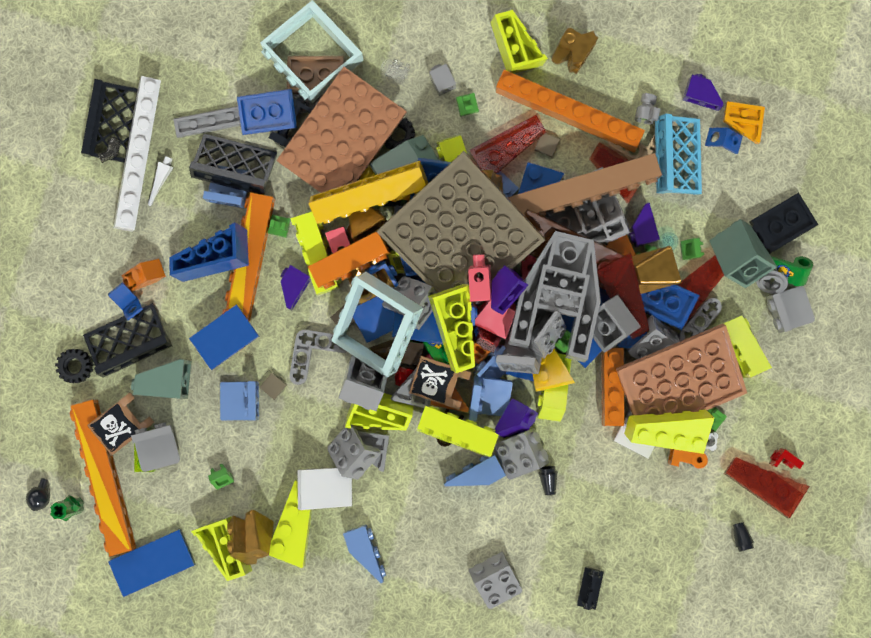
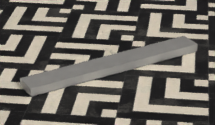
(217, 120)

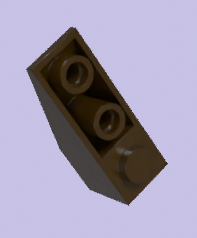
(411, 356)

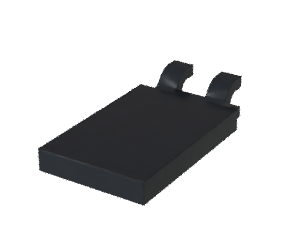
(783, 223)

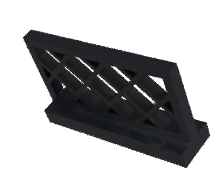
(95, 114)
(225, 176)
(130, 356)

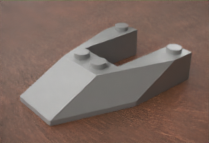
(565, 282)

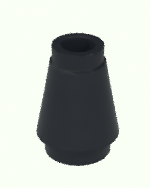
(548, 478)
(742, 537)

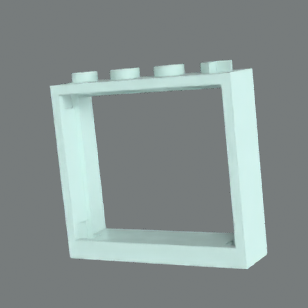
(289, 27)
(391, 296)

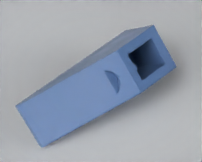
(482, 473)
(362, 549)

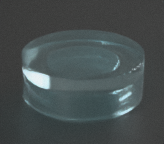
(668, 239)

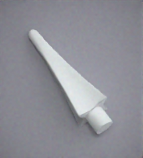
(162, 173)

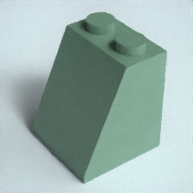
(742, 254)
(164, 381)

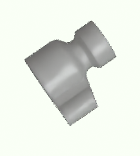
(647, 110)

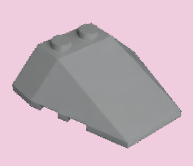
(596, 220)

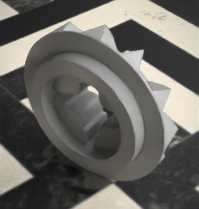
(779, 284)

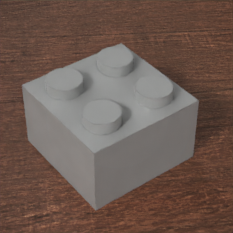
(613, 324)

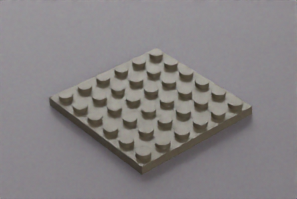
(456, 218)

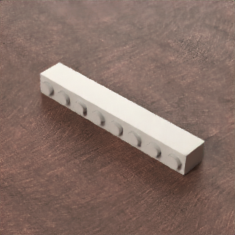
(137, 154)

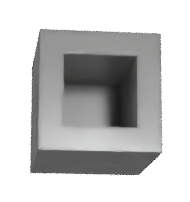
(442, 79)

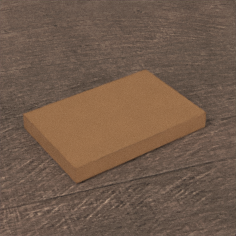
(312, 69)

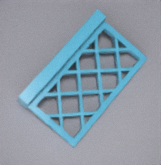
(666, 154)

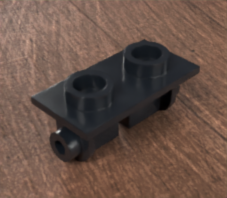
(590, 588)

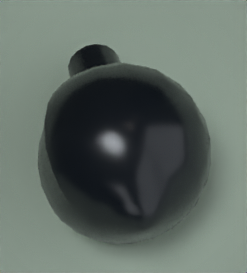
(38, 497)

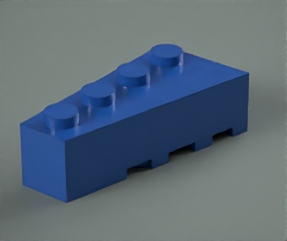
(538, 176)
(213, 255)

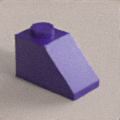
(702, 93)
(644, 228)
(293, 285)
(506, 289)
(515, 419)

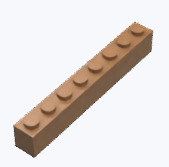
(589, 186)

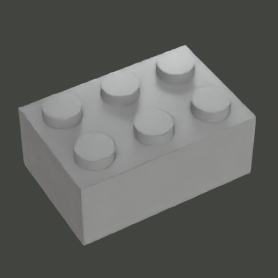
(362, 385)

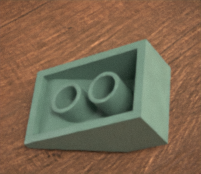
(403, 155)

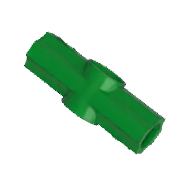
(67, 508)

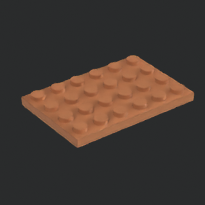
(341, 133)
(684, 376)

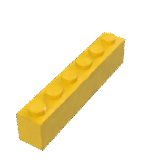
(368, 192)

